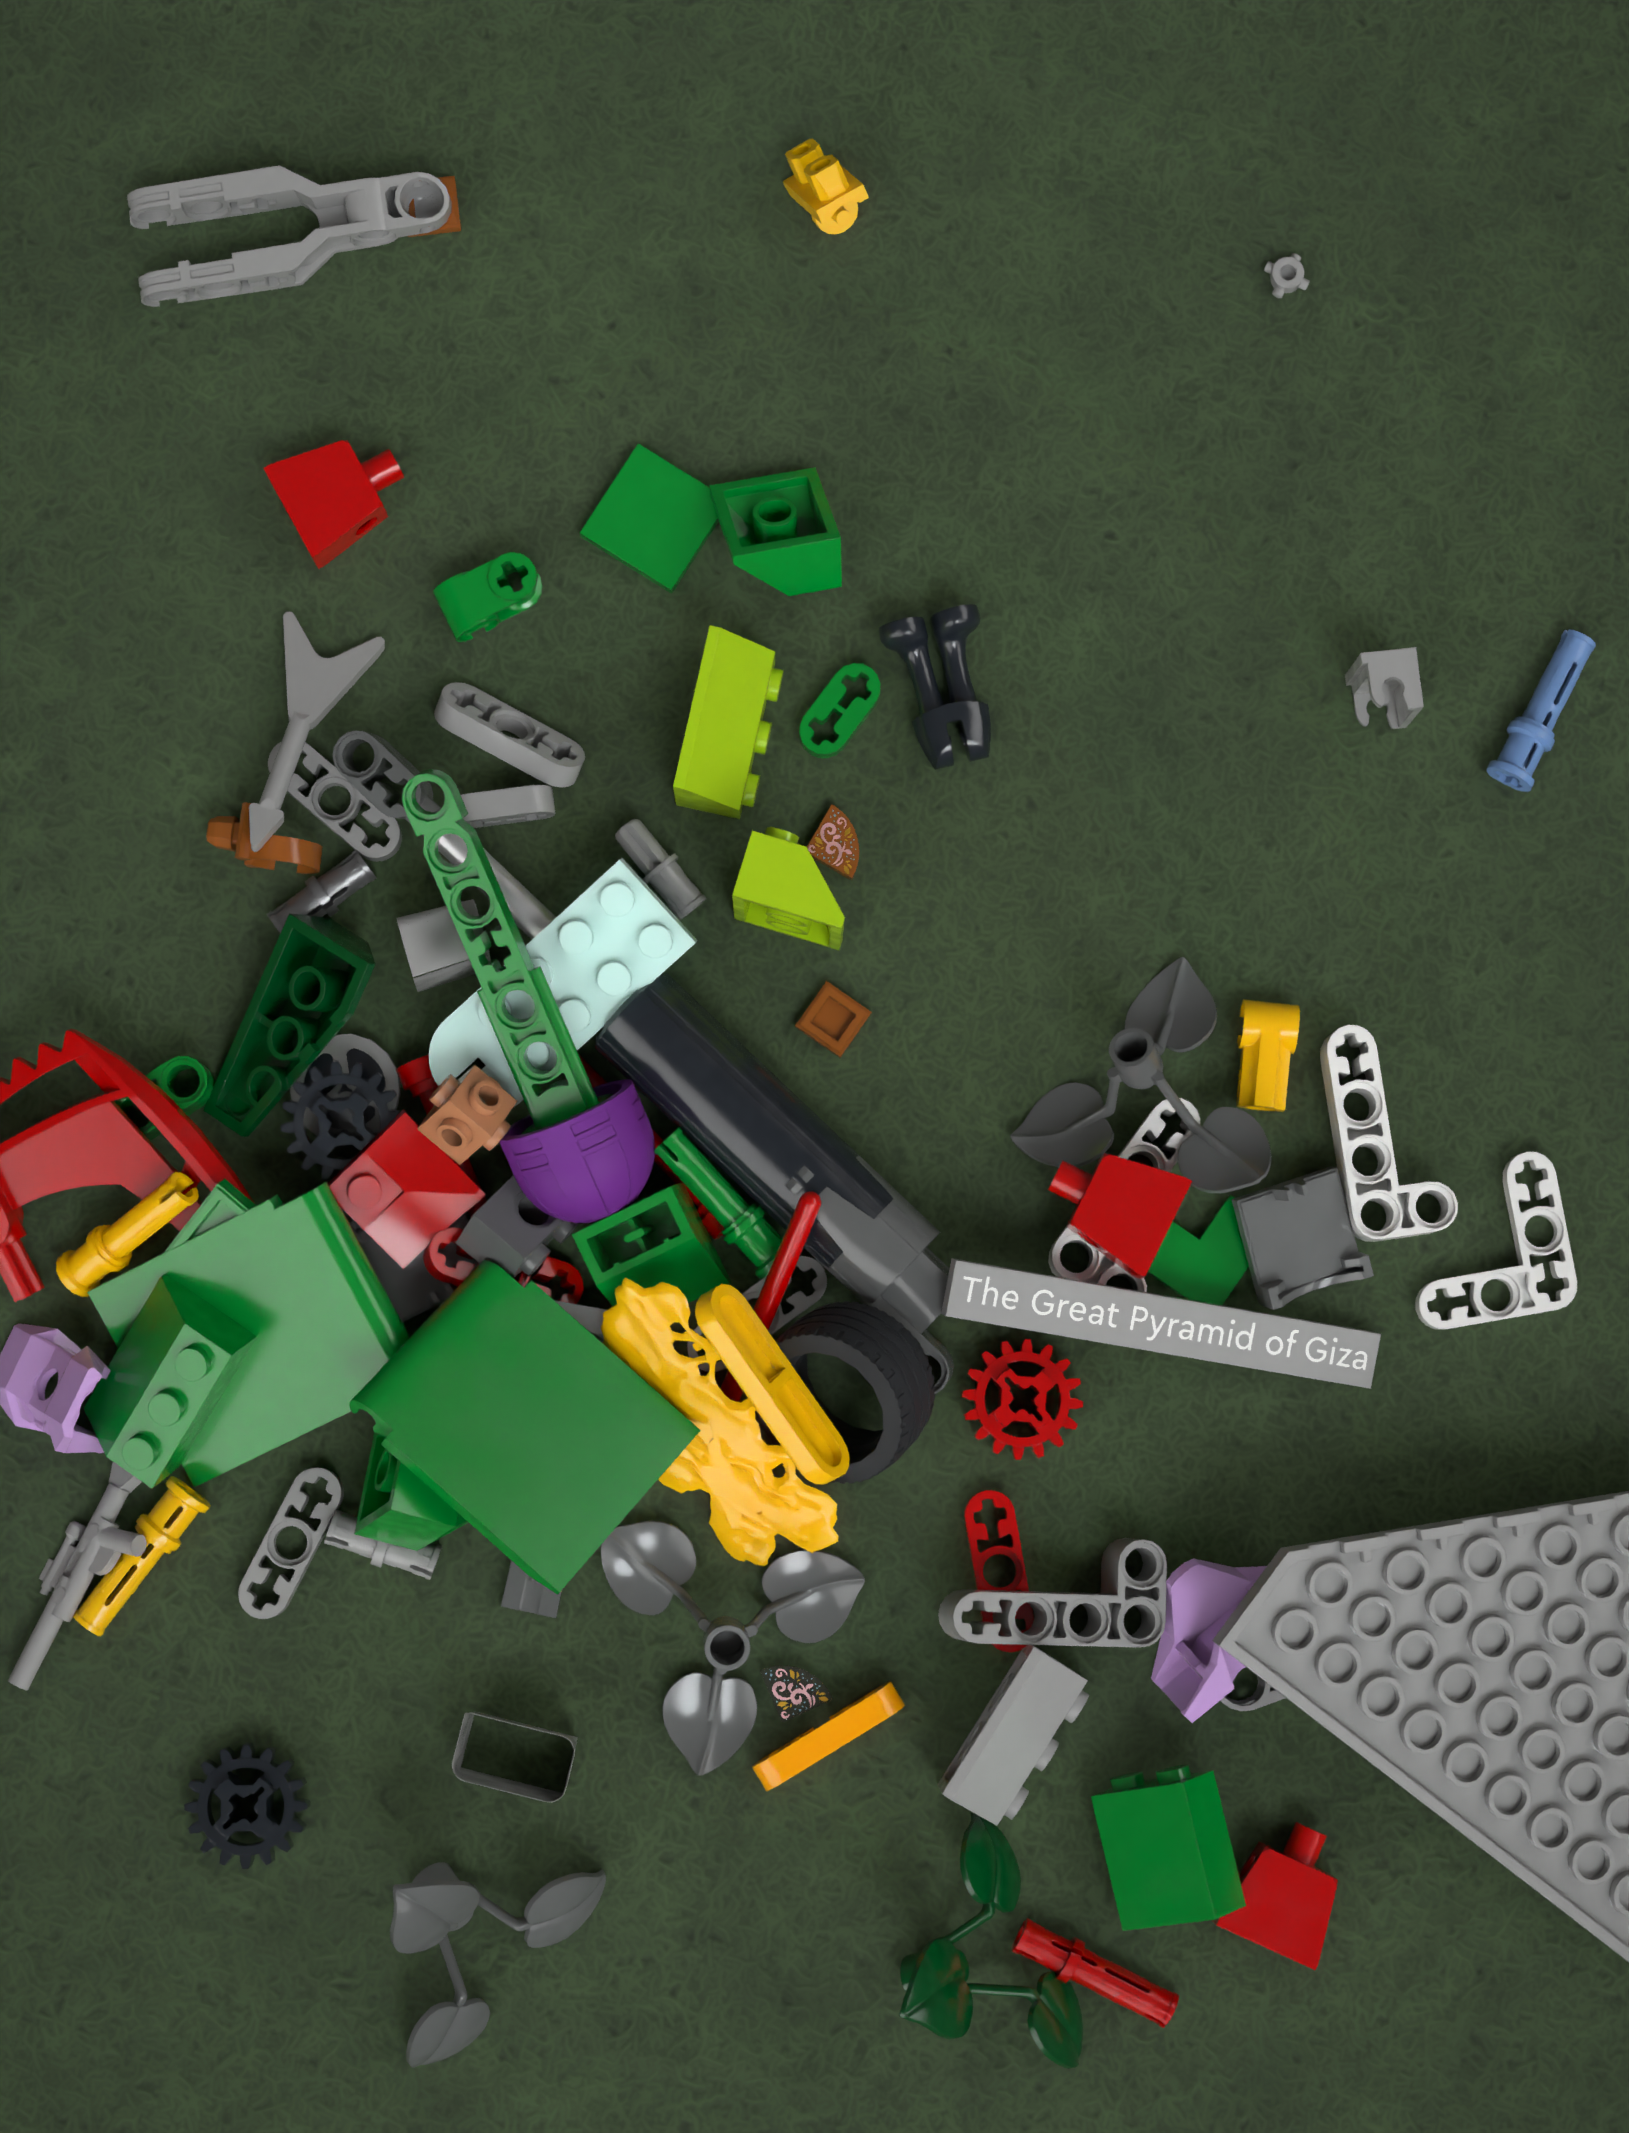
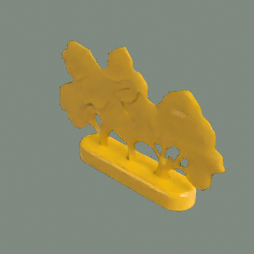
(728, 1452)

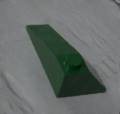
(293, 1015)

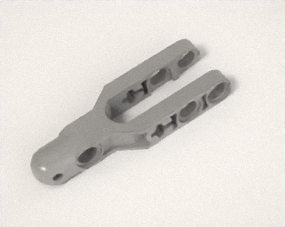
(349, 216)

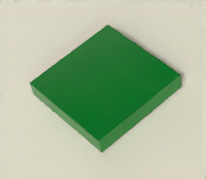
(653, 518)

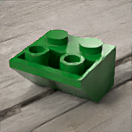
(651, 1245)

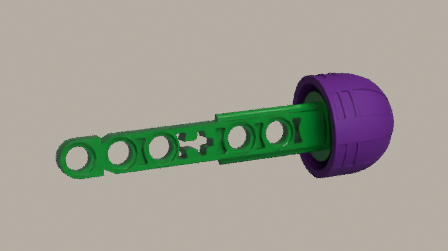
(581, 1145)

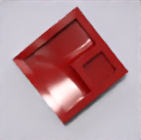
(404, 1189)

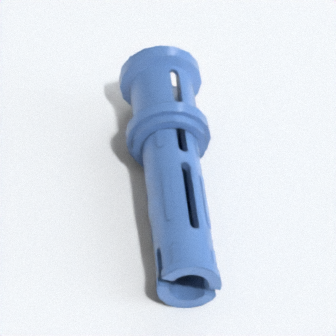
(1533, 732)

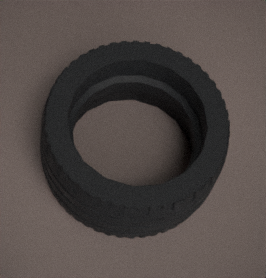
(887, 1360)

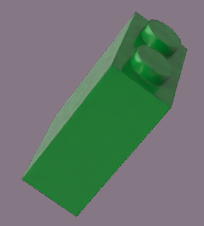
(1167, 1848)

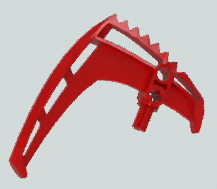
(92, 1147)

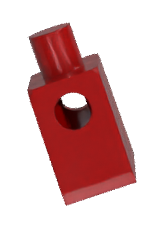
(333, 495)
(1121, 1208)
(1286, 1898)

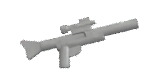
(75, 1567)

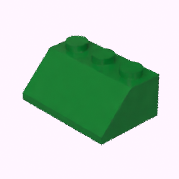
(165, 1381)

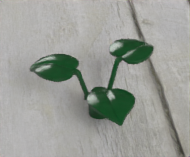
(939, 1973)

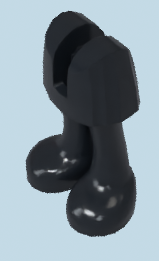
(950, 631)

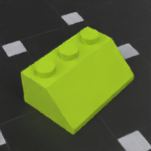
(726, 725)
(786, 891)

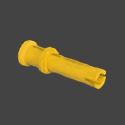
(111, 1246)
(164, 1537)

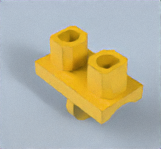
(823, 187)

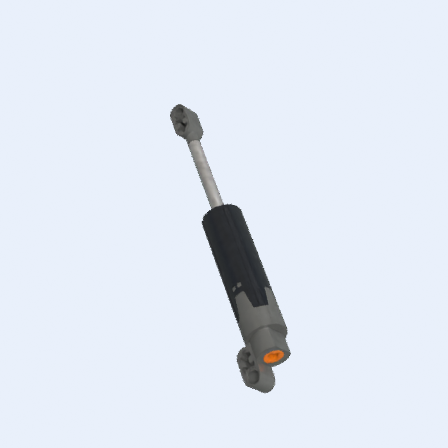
(731, 1107)

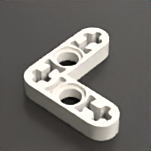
(1519, 1279)

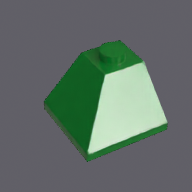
(781, 530)

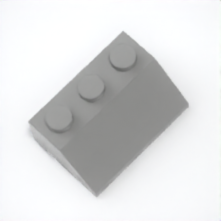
(1014, 1735)

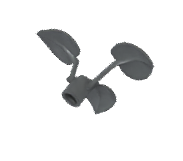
(1171, 1014)
(713, 1714)
(443, 1903)

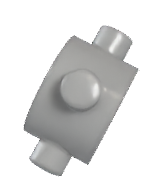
(1286, 275)

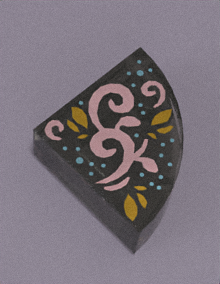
(794, 1690)

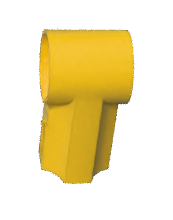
(1266, 1047)

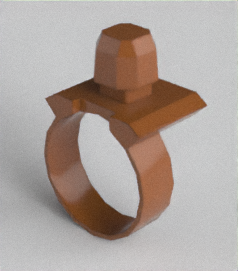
(234, 835)

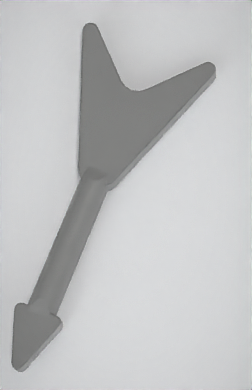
(312, 691)

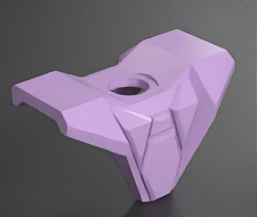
(26, 1367)
(1187, 1661)

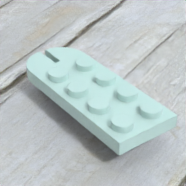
(593, 961)

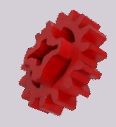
(1041, 1383)

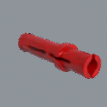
(1094, 1972)

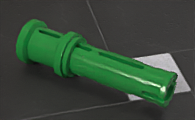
(742, 1222)

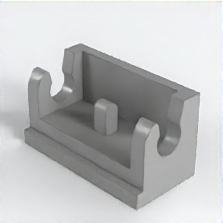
(1388, 680)

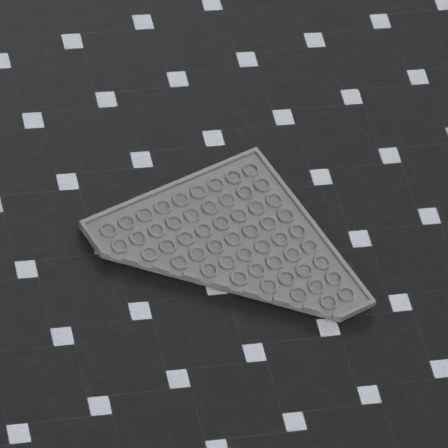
(1477, 1677)

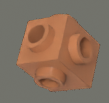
(467, 1114)

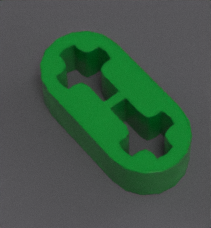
(849, 719)

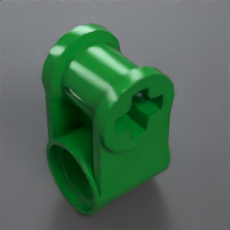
(484, 596)

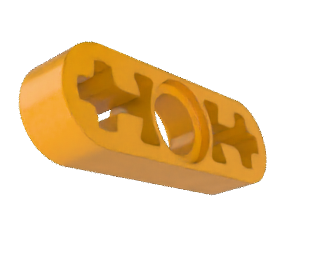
(829, 1737)

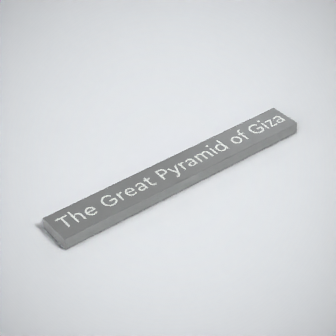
(1160, 1323)

